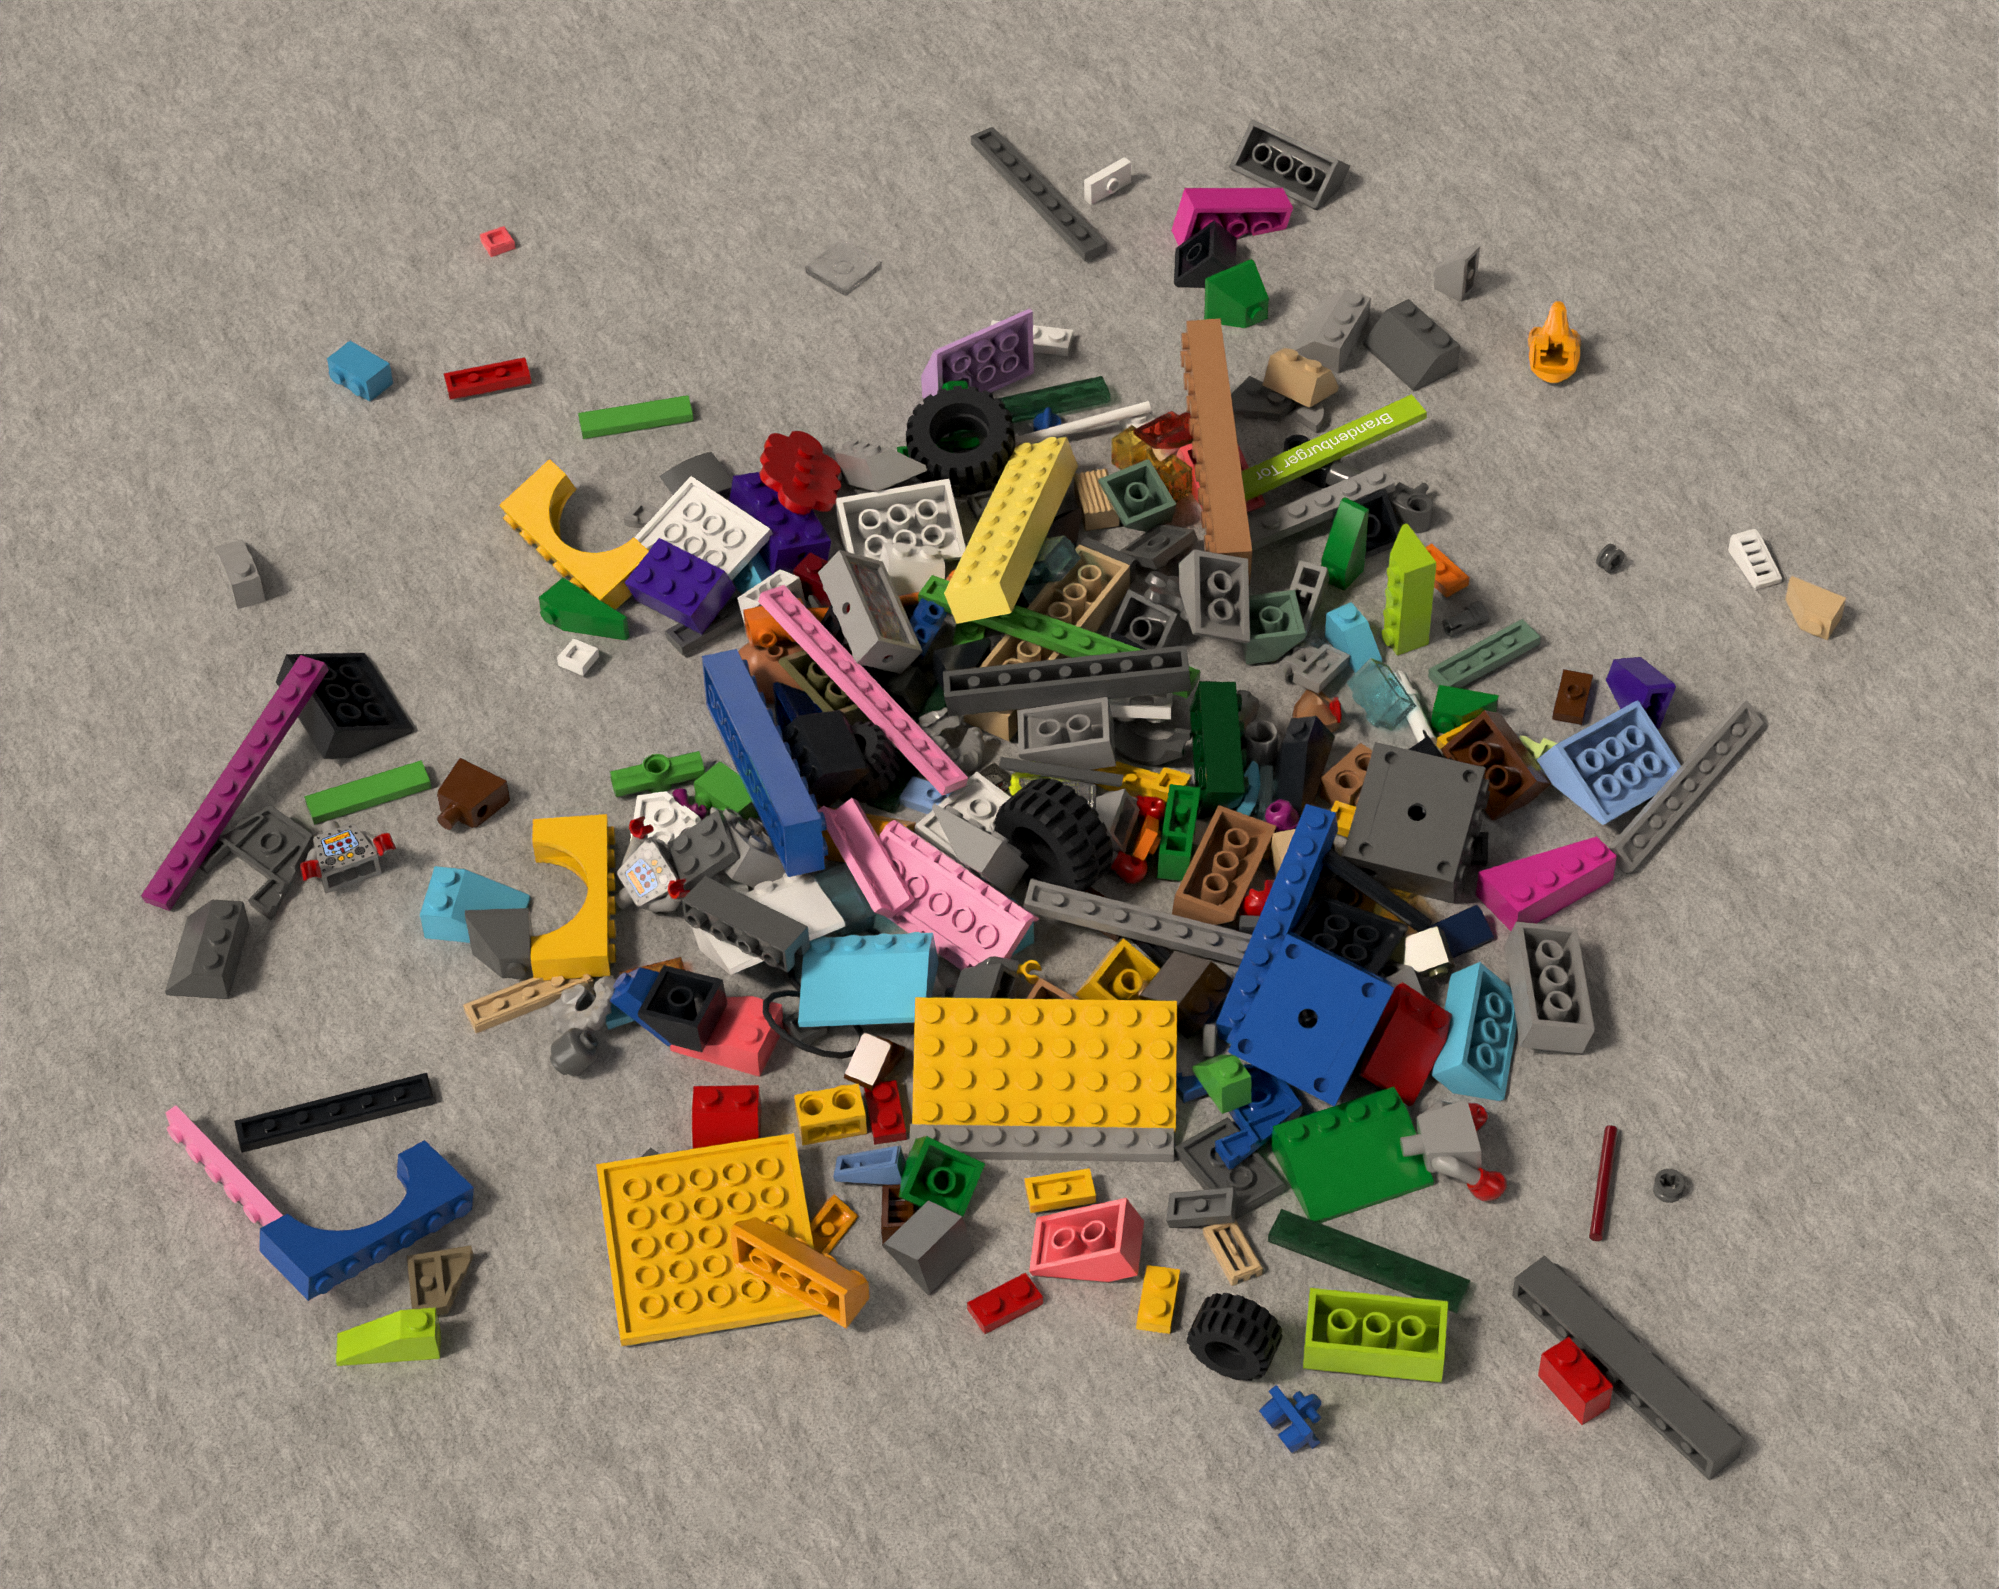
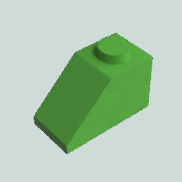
(1225, 1081)

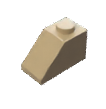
(1814, 607)

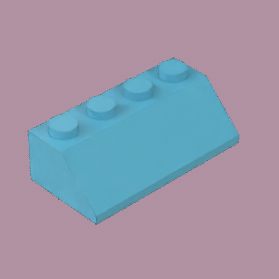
(1479, 1035)

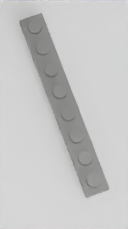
(1309, 509)
(1685, 786)
(1136, 922)
(1053, 1142)

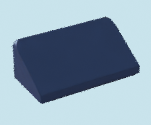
(1465, 930)

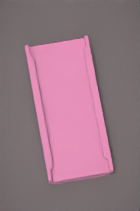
(953, 903)

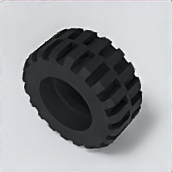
(961, 411)
(1056, 835)

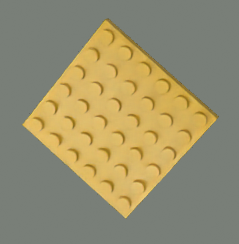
(673, 1237)

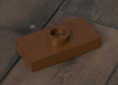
(1572, 697)

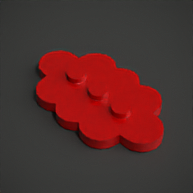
(800, 472)

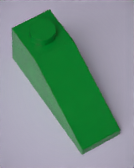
(1346, 544)
(580, 612)
(1178, 832)

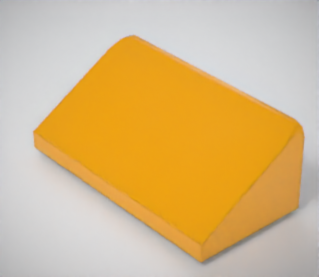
(831, 1224)

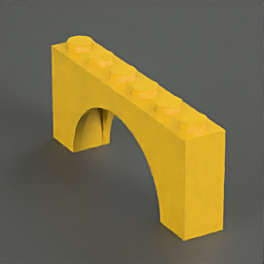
(537, 513)
(583, 942)

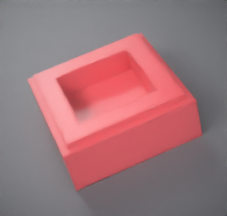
(497, 241)

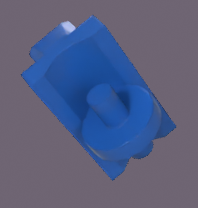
(926, 622)
(1298, 1432)

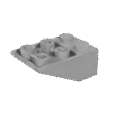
(982, 852)
(757, 855)

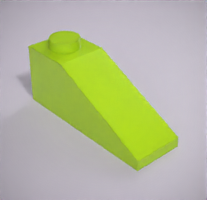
(392, 1338)

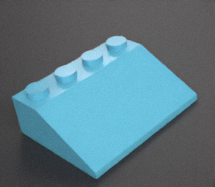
(866, 979)

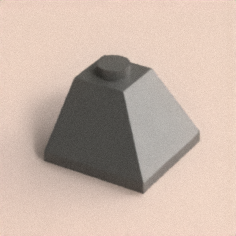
(502, 940)

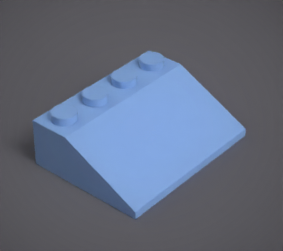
(1611, 764)

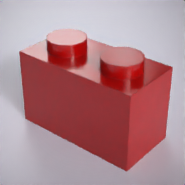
(1575, 1380)

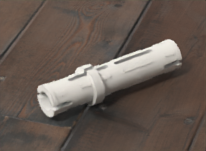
(1416, 717)

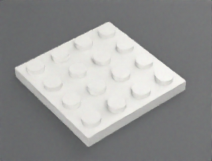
(707, 528)

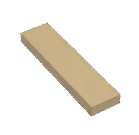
(517, 1000)

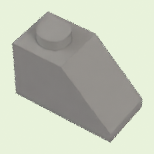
(1458, 273)

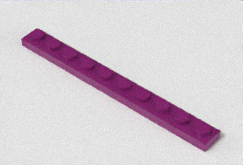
(234, 783)

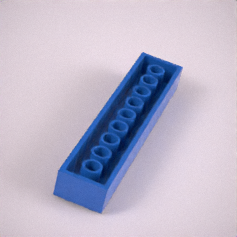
(765, 763)

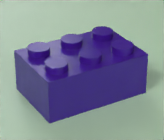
(680, 585)

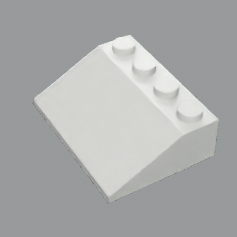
(905, 515)
(793, 896)

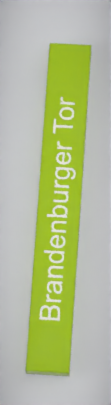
(1332, 446)

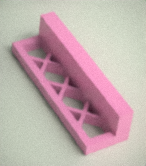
(867, 858)

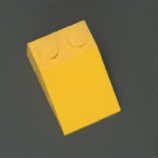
(1119, 975)

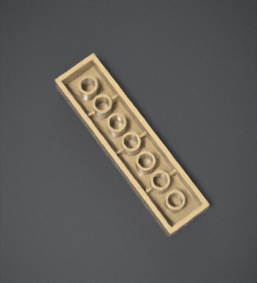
(1081, 599)

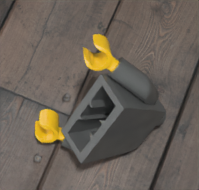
(993, 979)

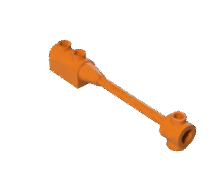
(766, 631)

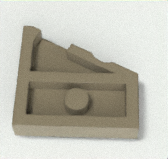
(437, 1277)

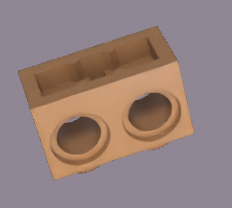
(1346, 778)

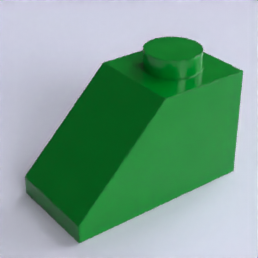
(1458, 706)

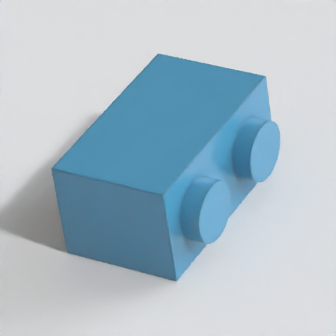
(360, 371)

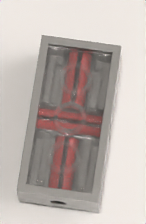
(869, 612)

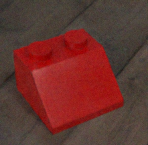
(725, 1114)

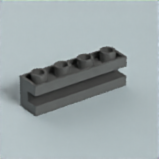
(745, 923)

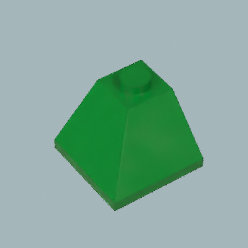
(1236, 296)
(939, 1175)

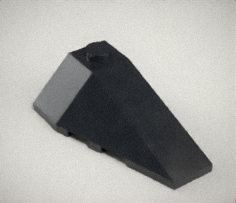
(1302, 761)

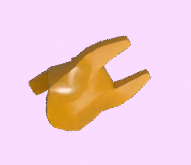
(1554, 347)

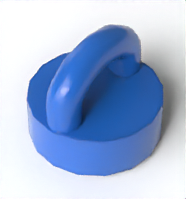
(1046, 420)

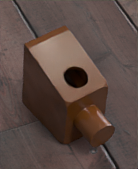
(470, 795)

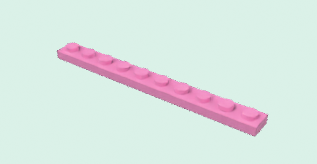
(863, 690)

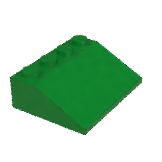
(1349, 1156)

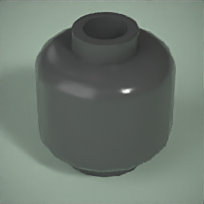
(574, 1052)

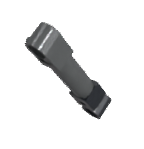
(1408, 504)

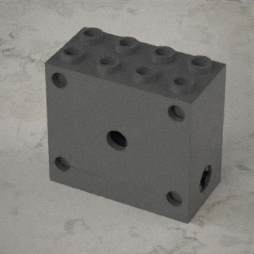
(1417, 821)

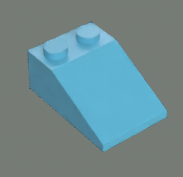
(458, 890)

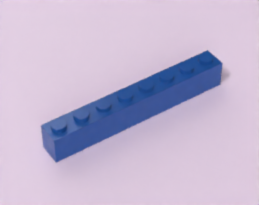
(1282, 908)

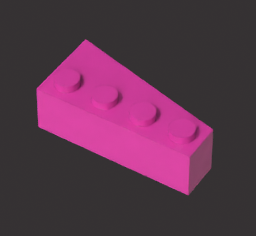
(1235, 209)
(1545, 882)

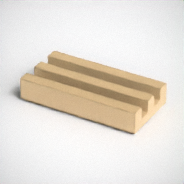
(1243, 1272)

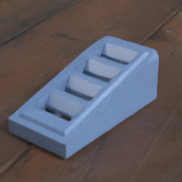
(871, 1166)

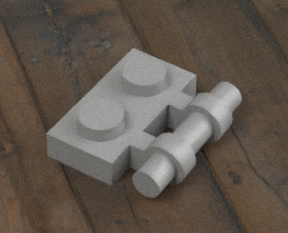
(1313, 666)

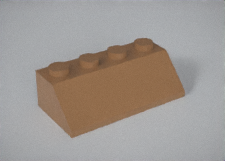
(1222, 867)

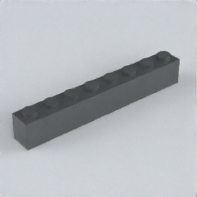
(1066, 680)
(1631, 1369)

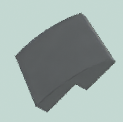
(704, 469)

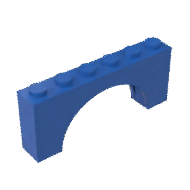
(321, 1259)

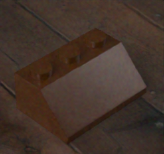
(1508, 764)

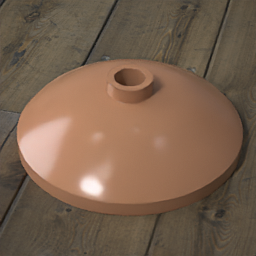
(765, 666)

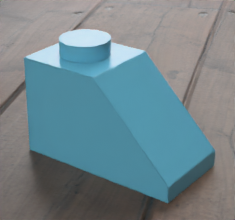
(1350, 632)

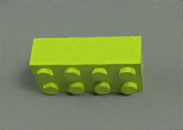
(1375, 1335)

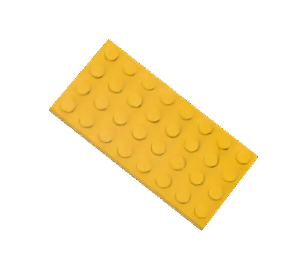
(1045, 1062)

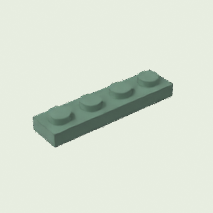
(1485, 655)

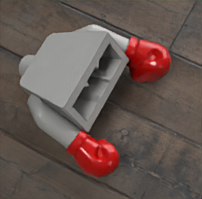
(1119, 814)
(1452, 1147)

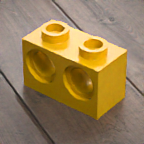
(837, 1112)

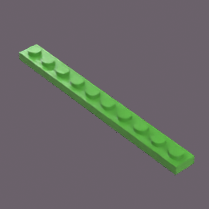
(1044, 630)

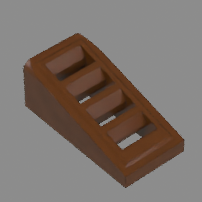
(893, 1212)

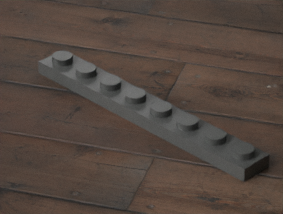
(1039, 193)

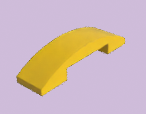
(1145, 782)

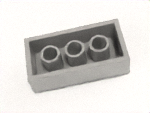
(1549, 987)

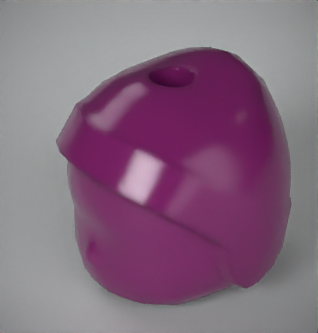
(1282, 815)

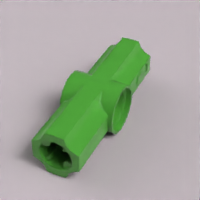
(657, 773)

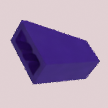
(1638, 680)

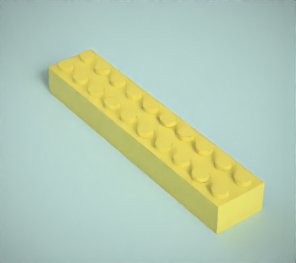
(1011, 530)

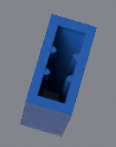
(631, 992)

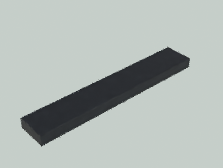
(334, 1112)

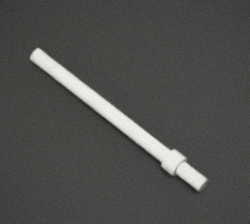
(1083, 424)

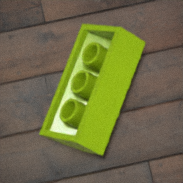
(1408, 593)

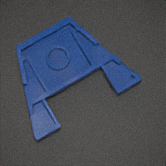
(1270, 1105)

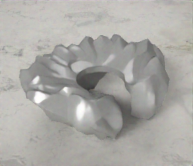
(969, 754)
(566, 1008)

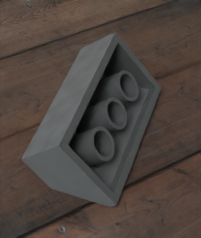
(1289, 165)

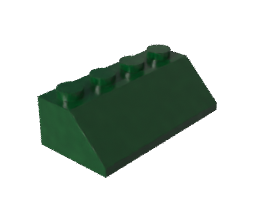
(1217, 746)

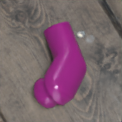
(681, 796)

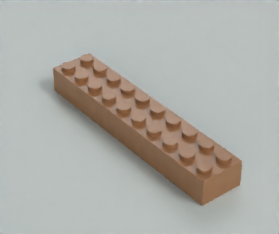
(1214, 440)

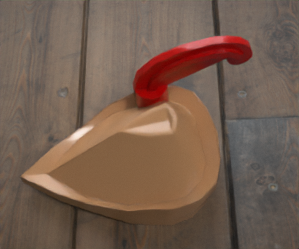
(1321, 706)

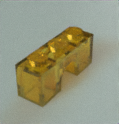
(1174, 473)

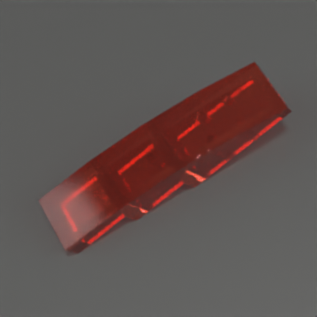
(1166, 431)

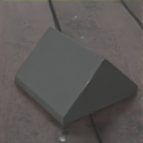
(930, 1245)

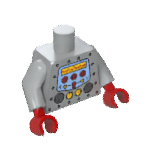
(344, 855)
(649, 873)

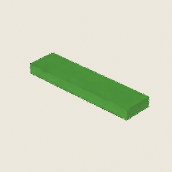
(635, 417)
(367, 792)

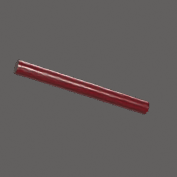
(1603, 1183)

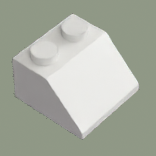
(911, 566)

